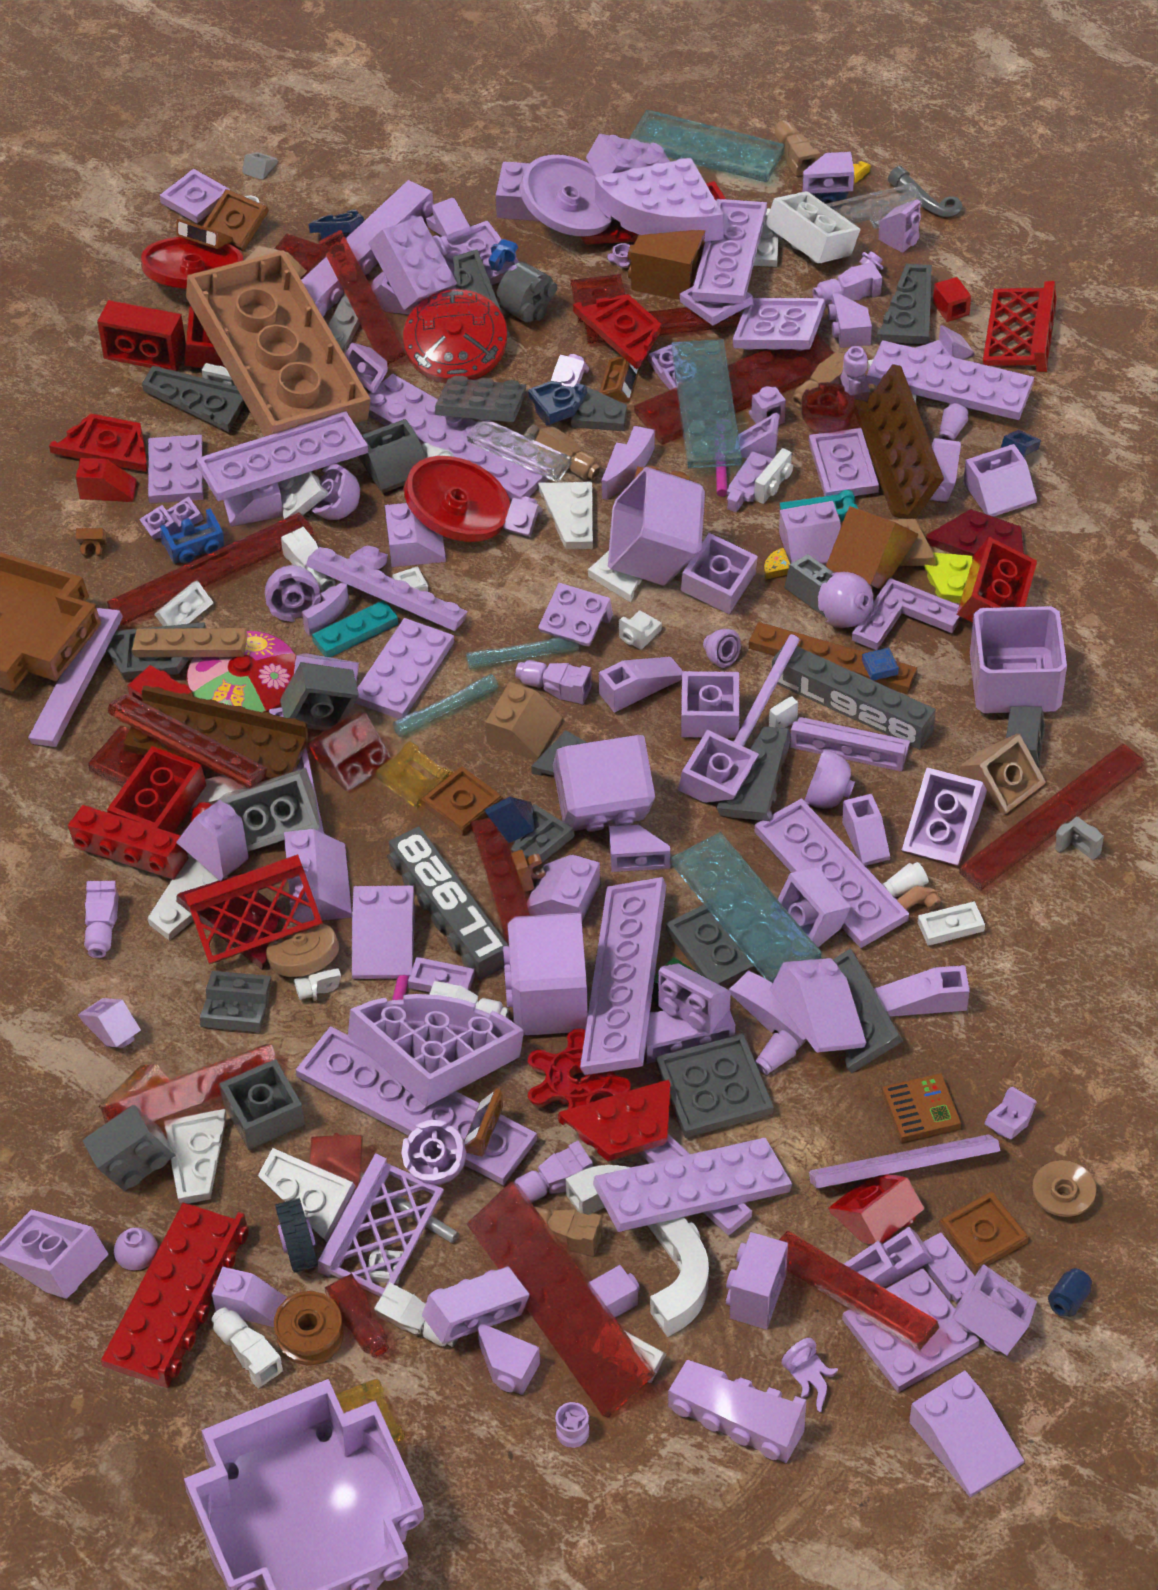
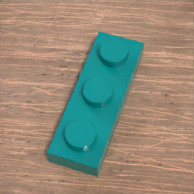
(355, 629)

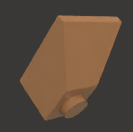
(1006, 772)

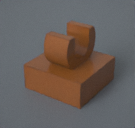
(89, 537)
(526, 870)

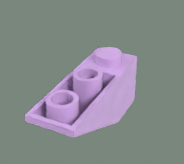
(636, 679)
(927, 992)

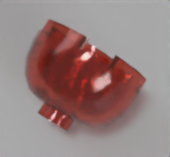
(827, 407)

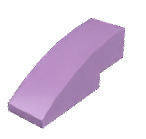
(625, 460)
(755, 996)
(891, 1260)

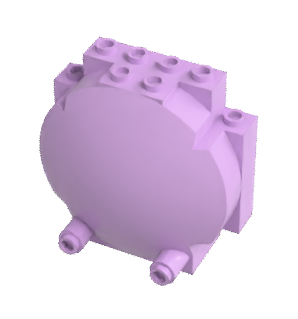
(305, 1496)

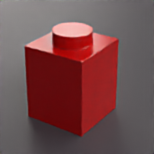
(951, 299)

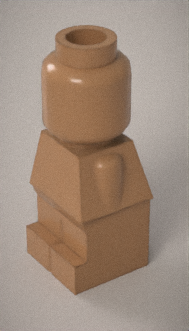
(797, 151)
(827, 371)
(582, 463)
(574, 1229)

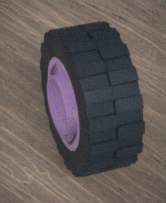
(296, 1235)

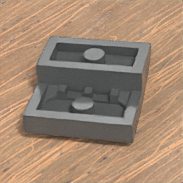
(235, 1001)

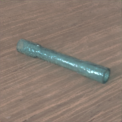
(491, 656)
(419, 718)

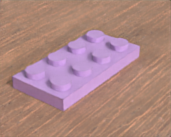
(404, 668)

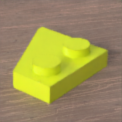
(949, 575)

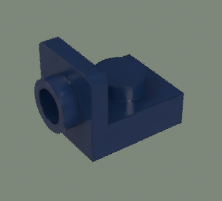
(1024, 442)

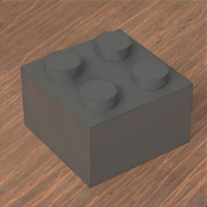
(319, 695)
(262, 1104)
(129, 1148)

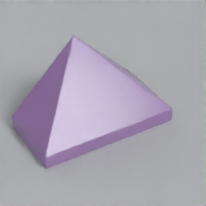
(760, 438)

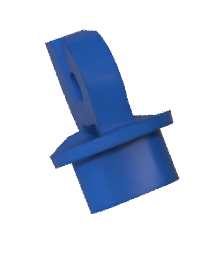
(502, 252)

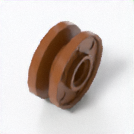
(305, 1310)

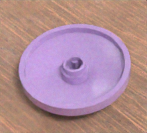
(562, 195)

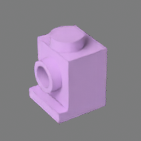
(765, 401)

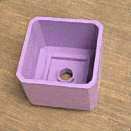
(656, 526)
(1017, 658)
(604, 783)
(546, 973)

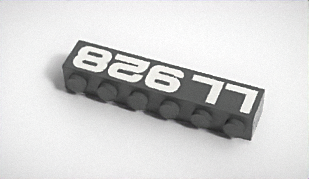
(857, 697)
(448, 902)

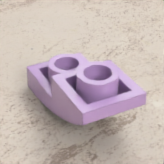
(663, 365)
(171, 518)
(332, 605)

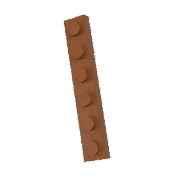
(770, 640)

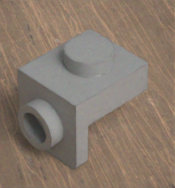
(1080, 835)

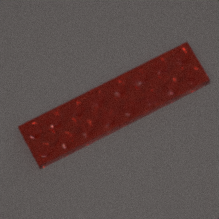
(770, 368)
(562, 1300)

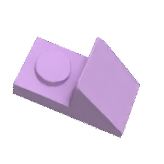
(448, 219)
(949, 344)

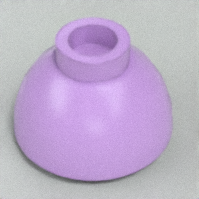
(722, 647)
(135, 1249)

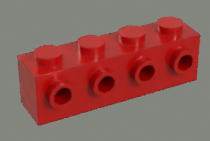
(127, 842)

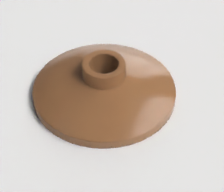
(1067, 1178)

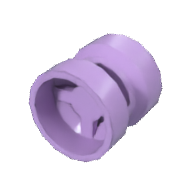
(574, 1417)

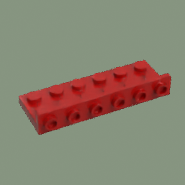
(175, 1295)

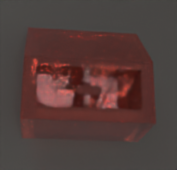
(350, 751)

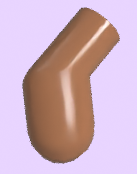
(922, 896)

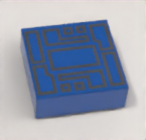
(880, 664)

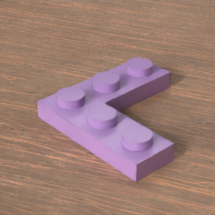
(900, 599)

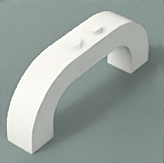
(682, 1300)

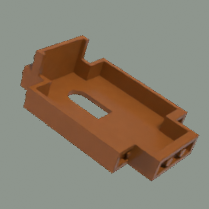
(41, 620)

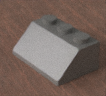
(275, 808)

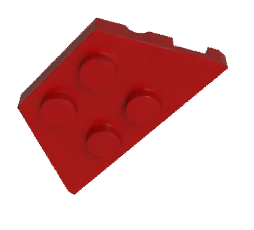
(622, 325)
(105, 439)
(624, 1121)

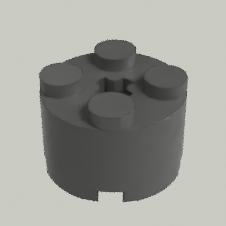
(526, 292)

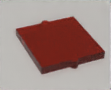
(338, 1155)

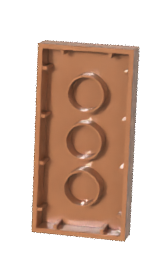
(275, 343)

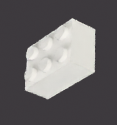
(812, 227)

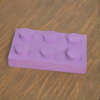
(843, 462)
(174, 469)

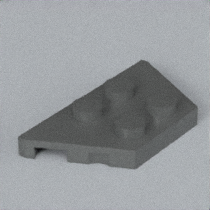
(130, 667)

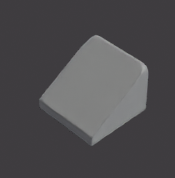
(258, 165)

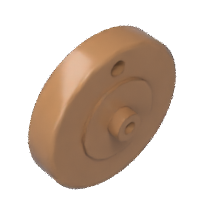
(303, 952)

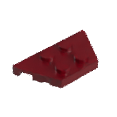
(970, 530)
(228, 925)

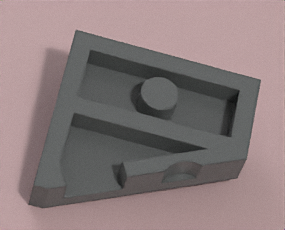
(600, 412)
(547, 836)

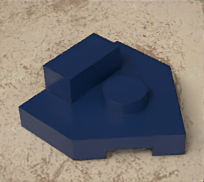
(331, 224)
(556, 401)

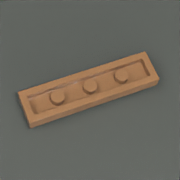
(190, 642)

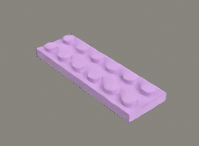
(729, 262)
(955, 380)
(282, 455)
(807, 842)
(691, 1184)

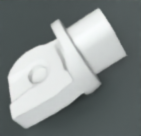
(317, 983)

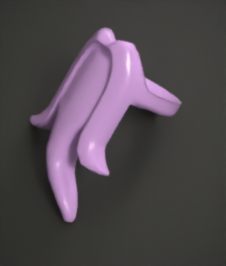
(806, 1368)

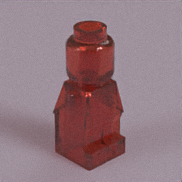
(358, 1316)

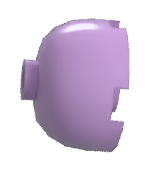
(342, 491)
(291, 592)
(845, 599)
(830, 781)
(434, 1152)

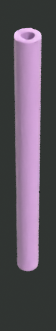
(767, 690)

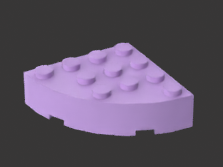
(660, 199)
(434, 1042)

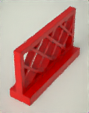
(1044, 313)
(246, 884)

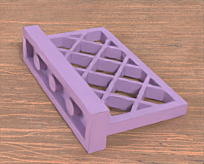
(355, 1214)

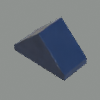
(512, 817)

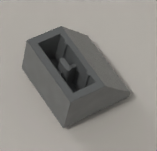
(391, 454)

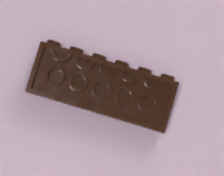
(899, 445)
(255, 734)

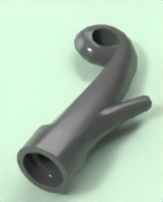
(900, 177)

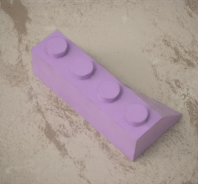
(739, 1410)

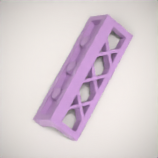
(849, 743)

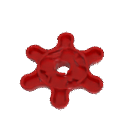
(559, 1072)

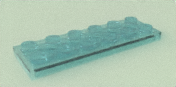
(710, 145)
(706, 404)
(744, 905)

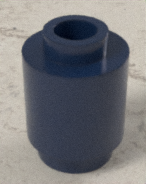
(1070, 1292)

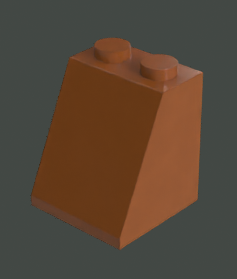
(665, 262)
(870, 547)

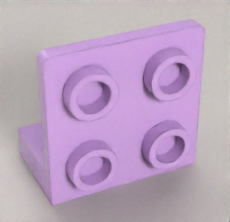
(575, 614)

